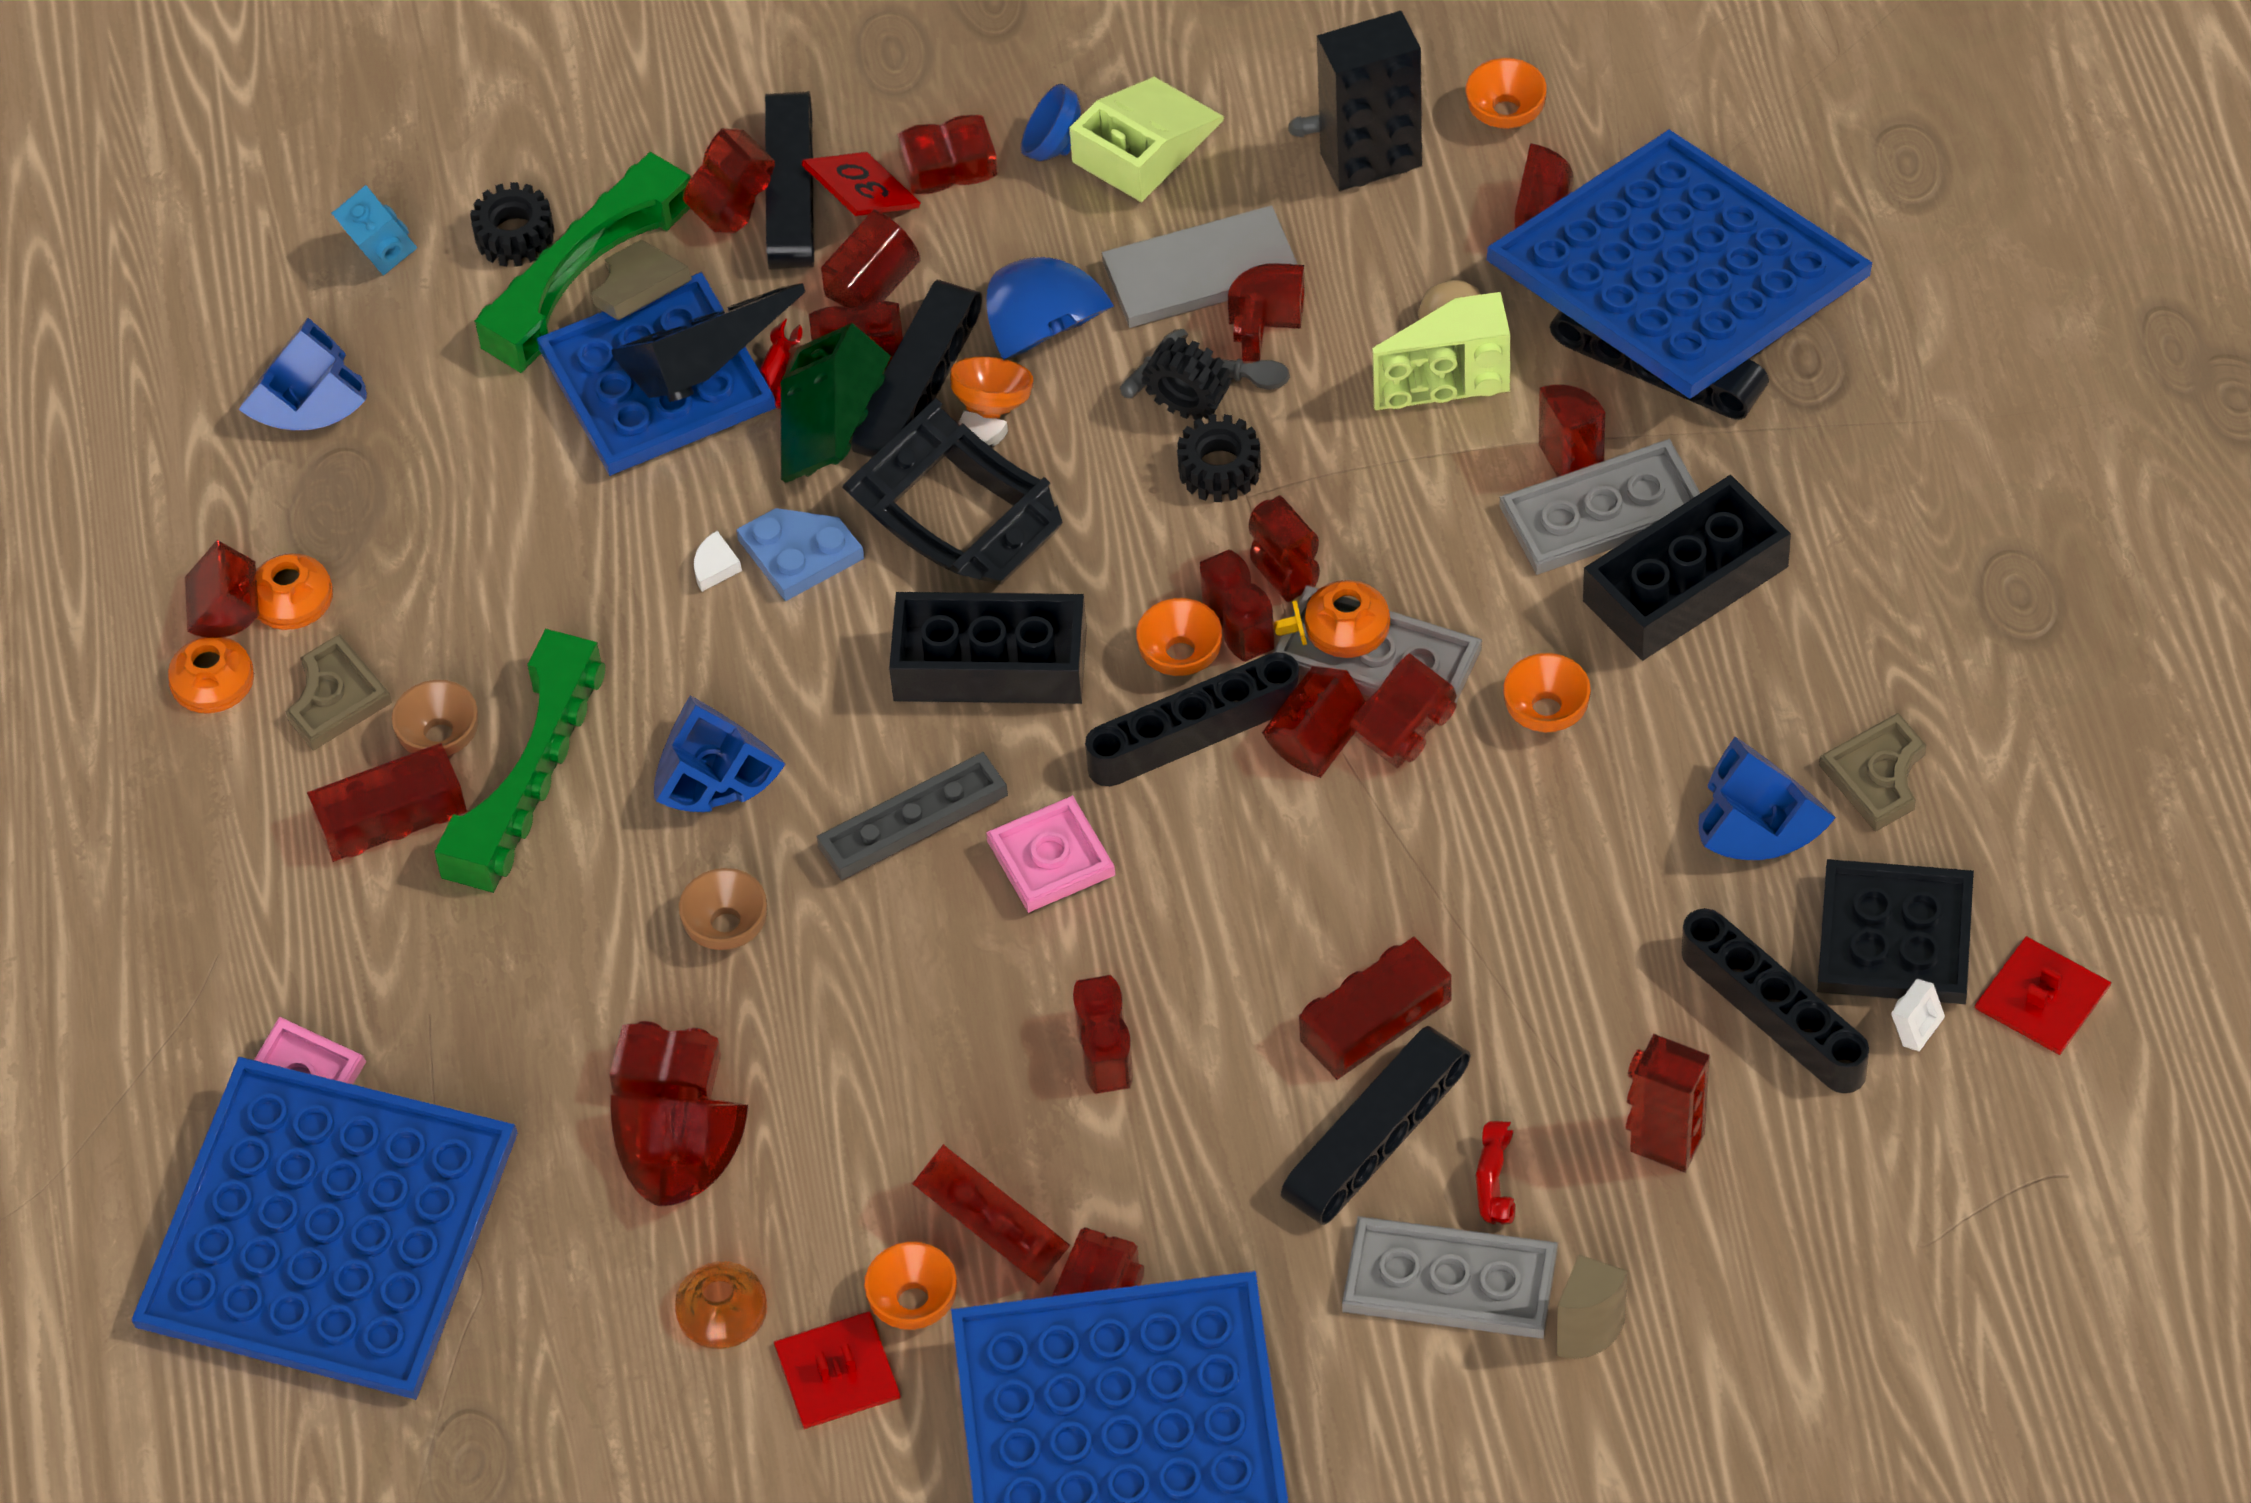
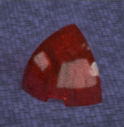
(675, 1145)

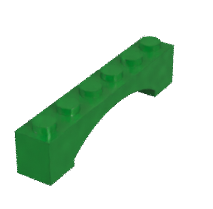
(640, 202)
(482, 842)

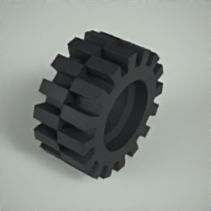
(512, 205)
(1186, 378)
(1219, 478)

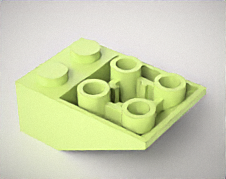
(1140, 135)
(1445, 355)

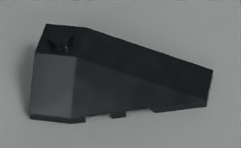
(682, 357)

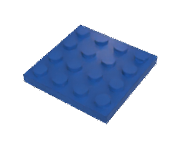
(615, 411)

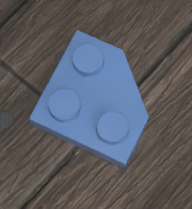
(799, 548)

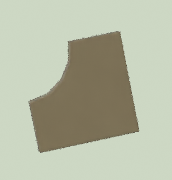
(637, 279)
(336, 694)
(1875, 770)

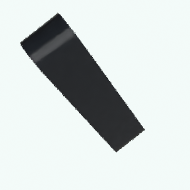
(791, 185)
(919, 364)
(1729, 396)
(1175, 734)
(1779, 1020)
(1375, 1125)

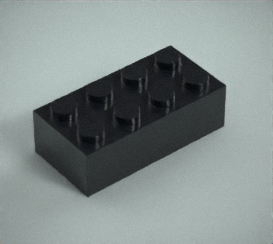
(1370, 100)
(1686, 567)
(988, 647)

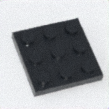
(1895, 927)

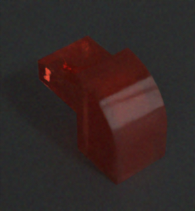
(1265, 298)

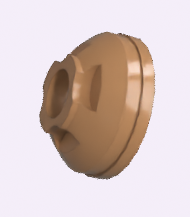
(433, 705)
(718, 894)

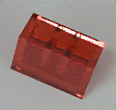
(1544, 182)
(869, 262)
(1570, 428)
(221, 593)
(1315, 720)

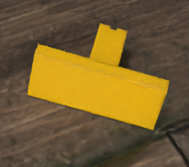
(1291, 625)

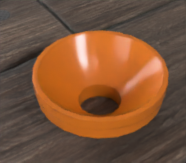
(1506, 81)
(990, 385)
(296, 603)
(1179, 622)
(1347, 632)
(1547, 678)
(212, 687)
(905, 1268)

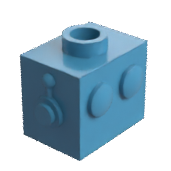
(375, 229)

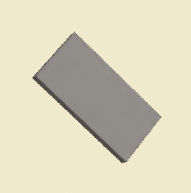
(1193, 264)
(1597, 505)
(1439, 648)
(1450, 1277)

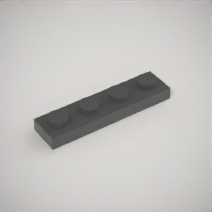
(912, 816)

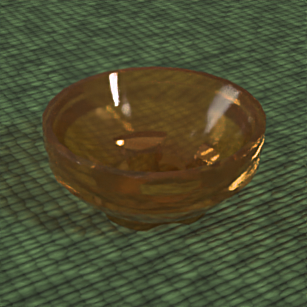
(723, 1322)

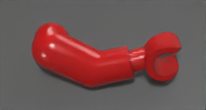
(777, 358)
(1491, 1205)

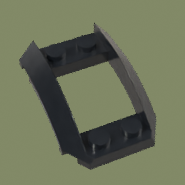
(917, 451)

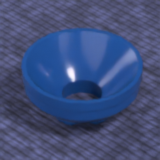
(1048, 127)

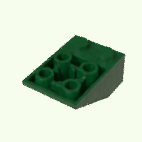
(827, 398)

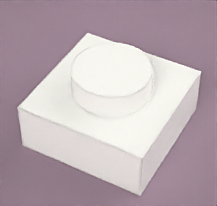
(1917, 1014)

